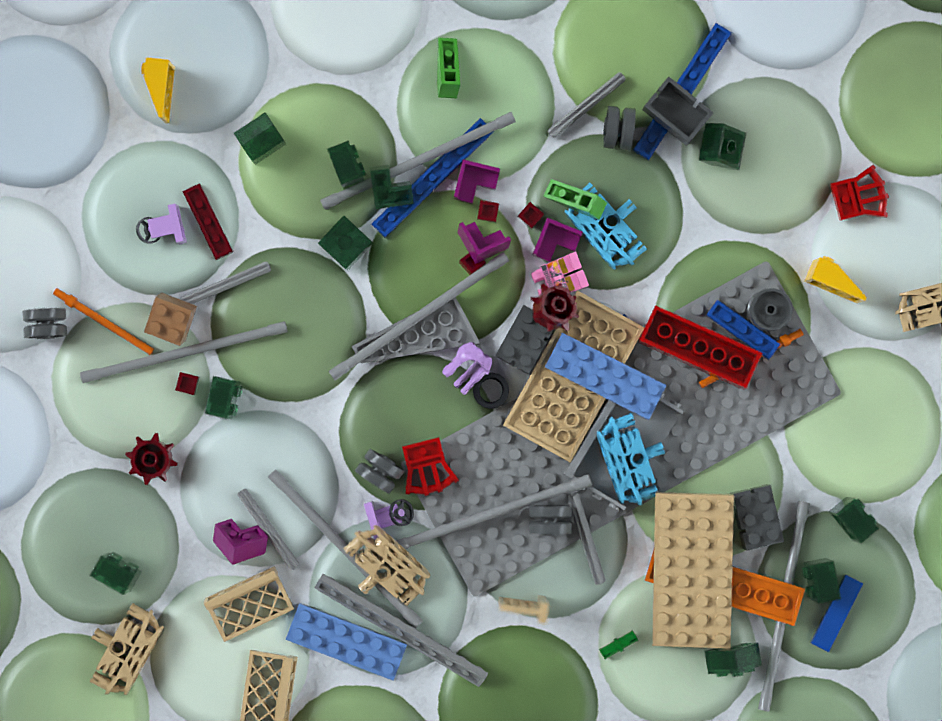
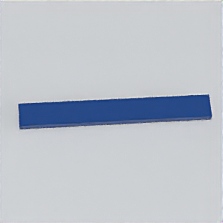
(689, 81)
(428, 182)

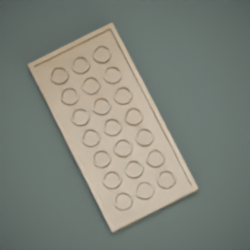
(556, 410)
(693, 570)

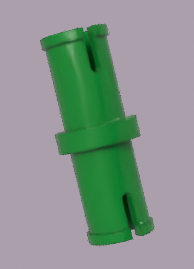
(618, 644)

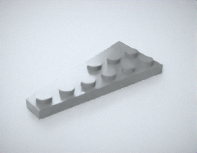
(438, 331)

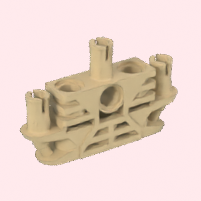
(920, 297)
(382, 554)
(136, 657)

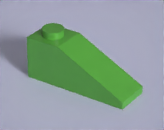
(448, 68)
(575, 199)

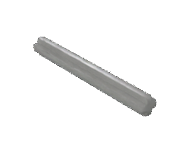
(586, 105)
(227, 283)
(269, 530)
(586, 538)

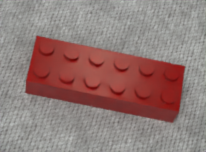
(700, 347)

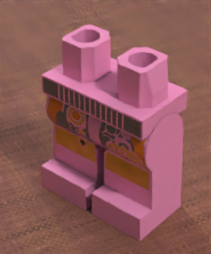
(554, 273)

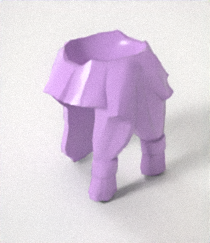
(481, 366)

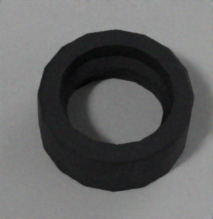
(505, 391)

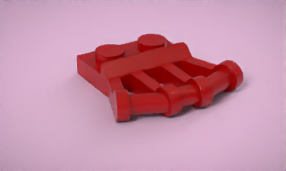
(848, 198)
(422, 455)

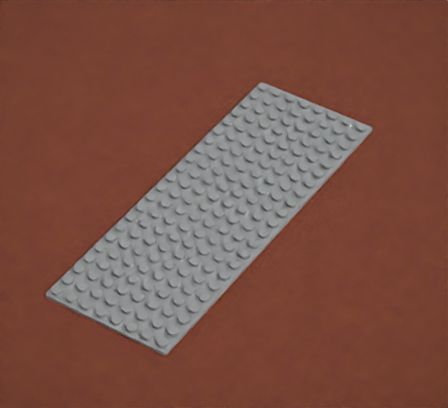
(716, 422)

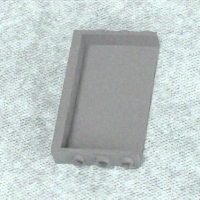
(590, 457)

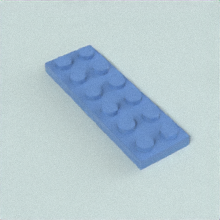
(605, 376)
(346, 641)

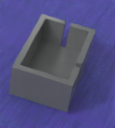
(675, 111)
(524, 341)
(758, 516)

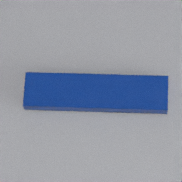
(743, 329)
(836, 614)

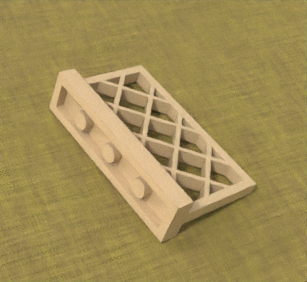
(238, 591)
(537, 608)
(284, 690)

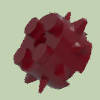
(554, 307)
(140, 456)

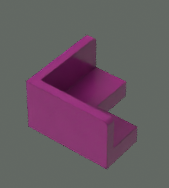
(474, 175)
(556, 234)
(479, 246)
(239, 544)

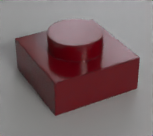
(488, 211)
(530, 215)
(469, 265)
(187, 383)

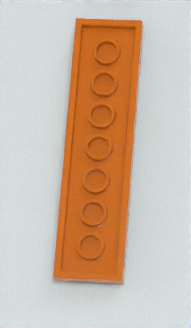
(759, 594)

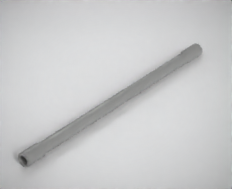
(498, 123)
(491, 266)
(98, 373)
(283, 485)
(574, 485)
(766, 694)

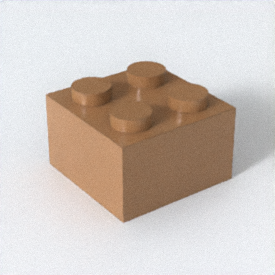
(170, 319)

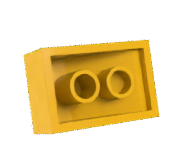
(159, 80)
(832, 278)

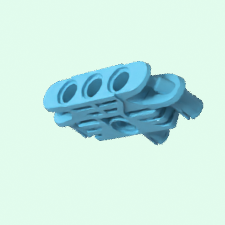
(601, 240)
(617, 465)

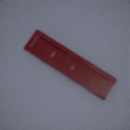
(208, 221)

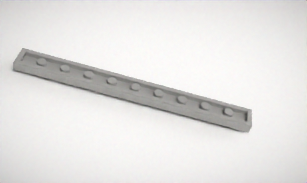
(401, 630)

